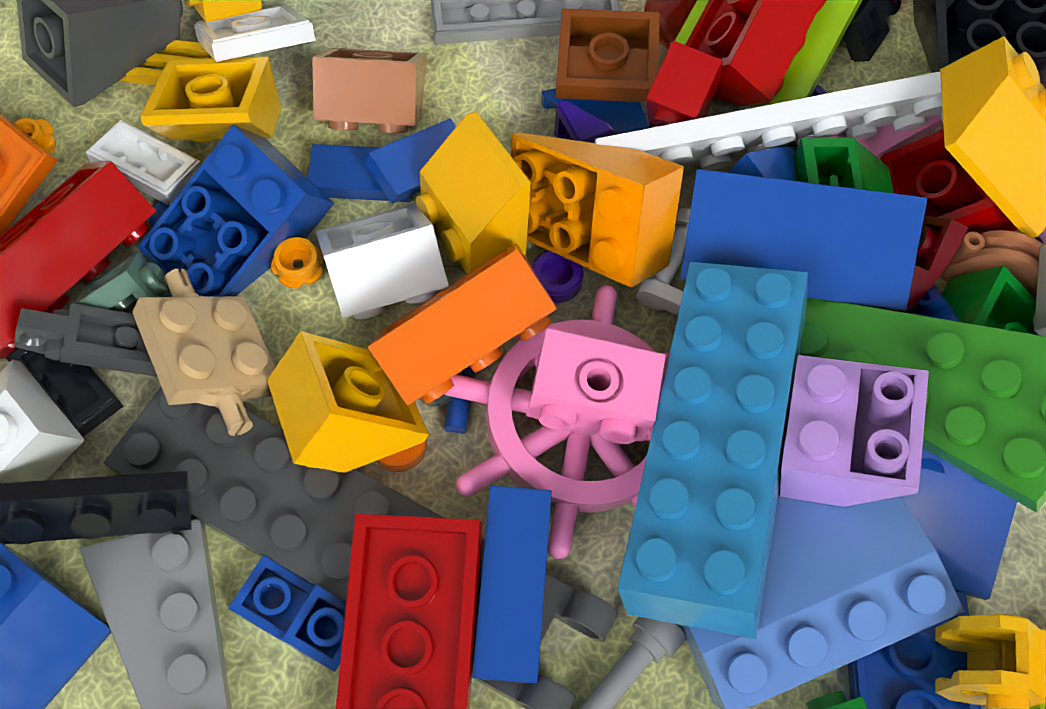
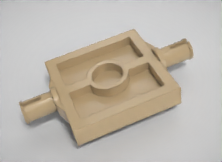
(205, 349)

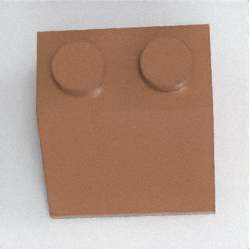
(368, 88)

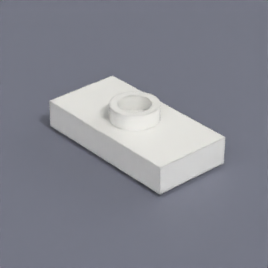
(145, 161)

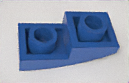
(293, 612)

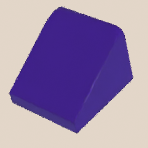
(578, 125)

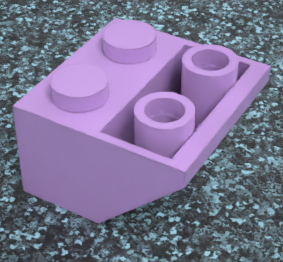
(853, 432)

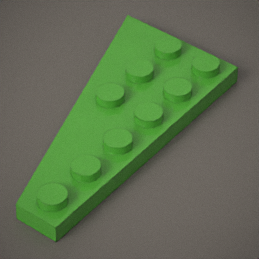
(981, 388)

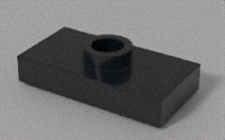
(73, 389)

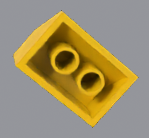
(999, 129)

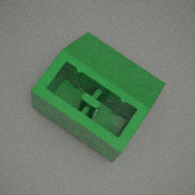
(841, 164)

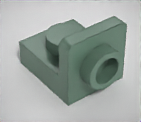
(125, 284)

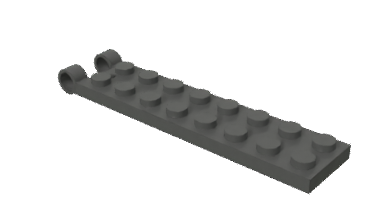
(307, 514)

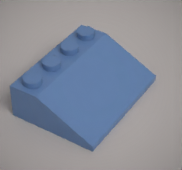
(831, 594)

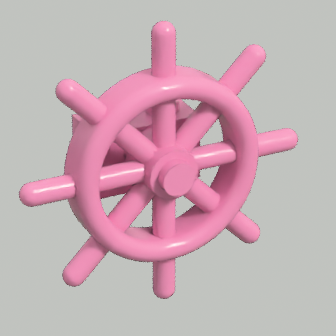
(587, 389)

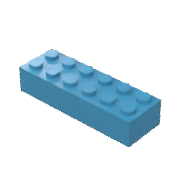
(717, 451)

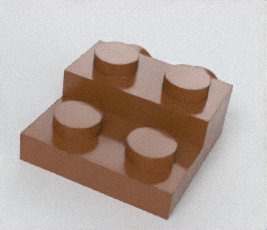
(607, 54)

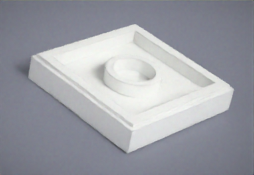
(254, 32)

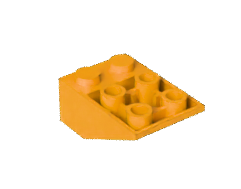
(600, 204)

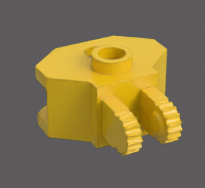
(1002, 661)

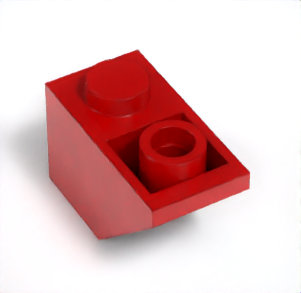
(683, 86)

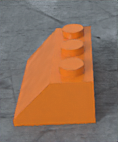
(463, 326)

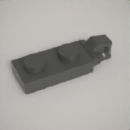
(85, 338)

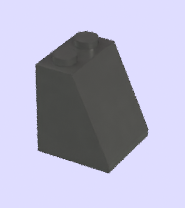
(93, 43)

